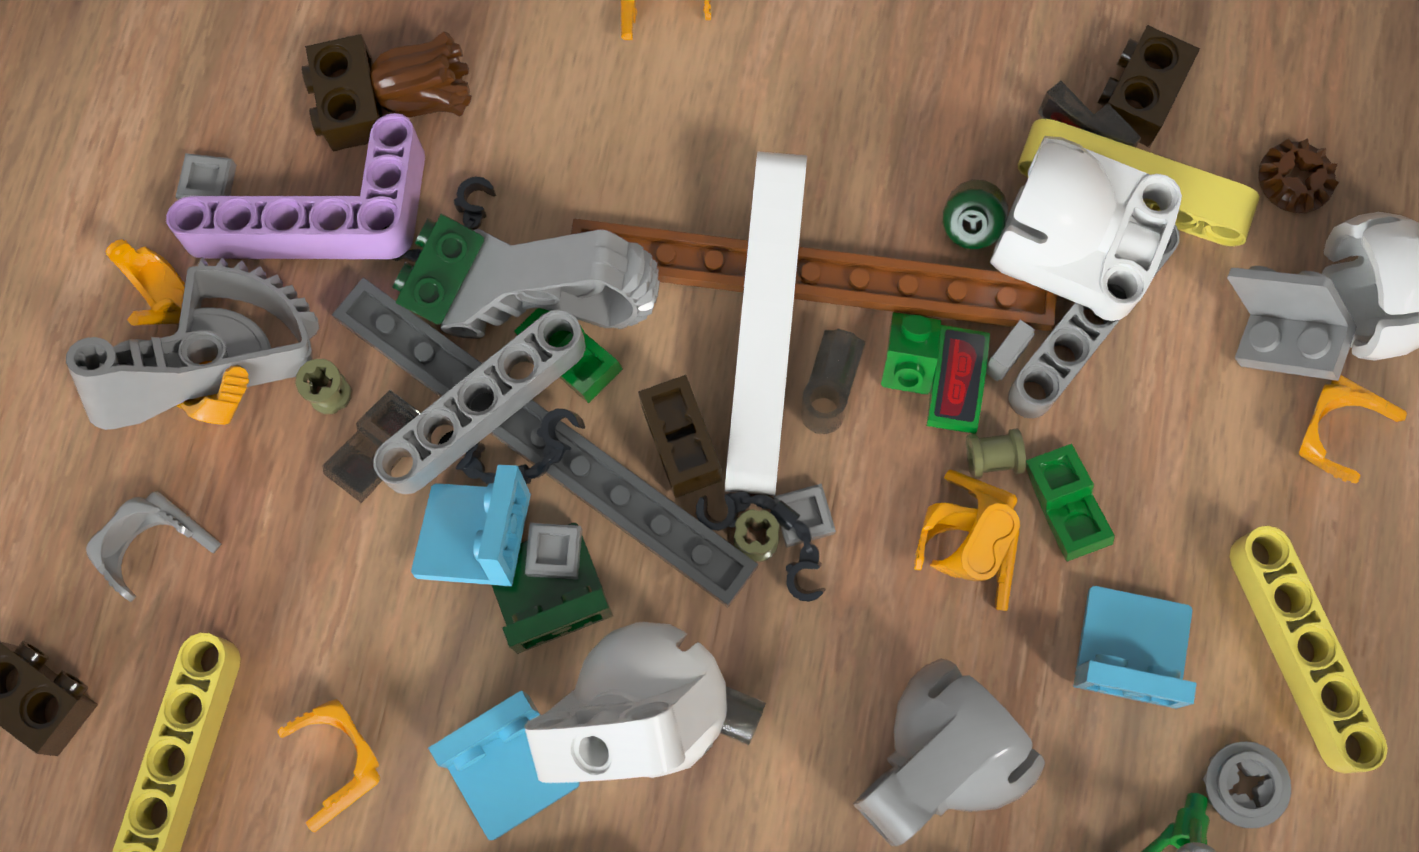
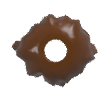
(422, 78)

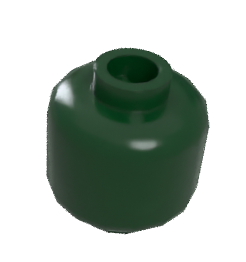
(976, 199)

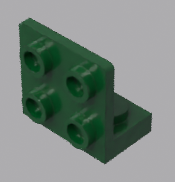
(550, 608)

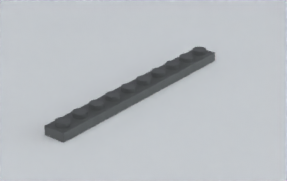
(582, 471)

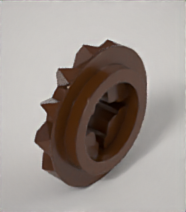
(1290, 192)

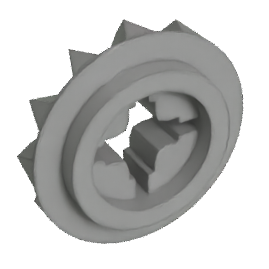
(1270, 794)

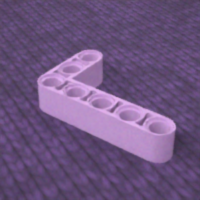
(307, 224)

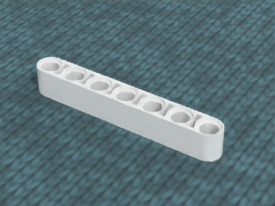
(765, 323)

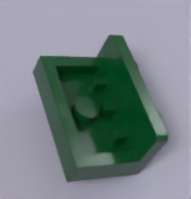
(440, 268)

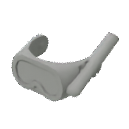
(132, 518)

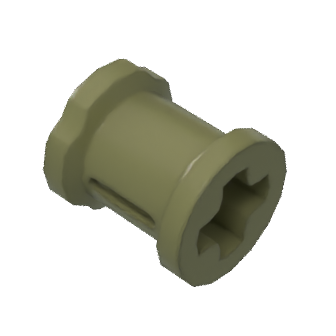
(319, 373)
(995, 453)
(758, 521)

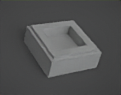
(206, 176)
(1010, 351)
(814, 512)
(553, 551)

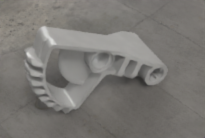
(583, 273)
(150, 376)

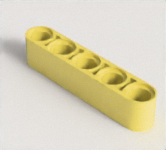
(1209, 203)
(1329, 663)
(173, 732)

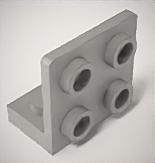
(1293, 322)

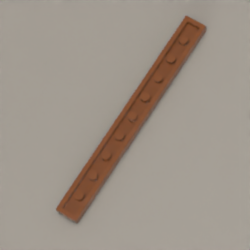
(848, 278)

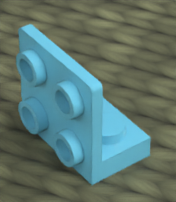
(473, 531)
(1135, 648)
(496, 767)

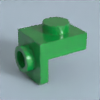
(911, 353)

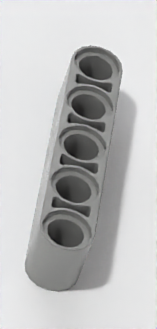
(1081, 338)
(473, 426)

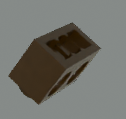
(1149, 86)
(343, 93)
(680, 436)
(25, 704)

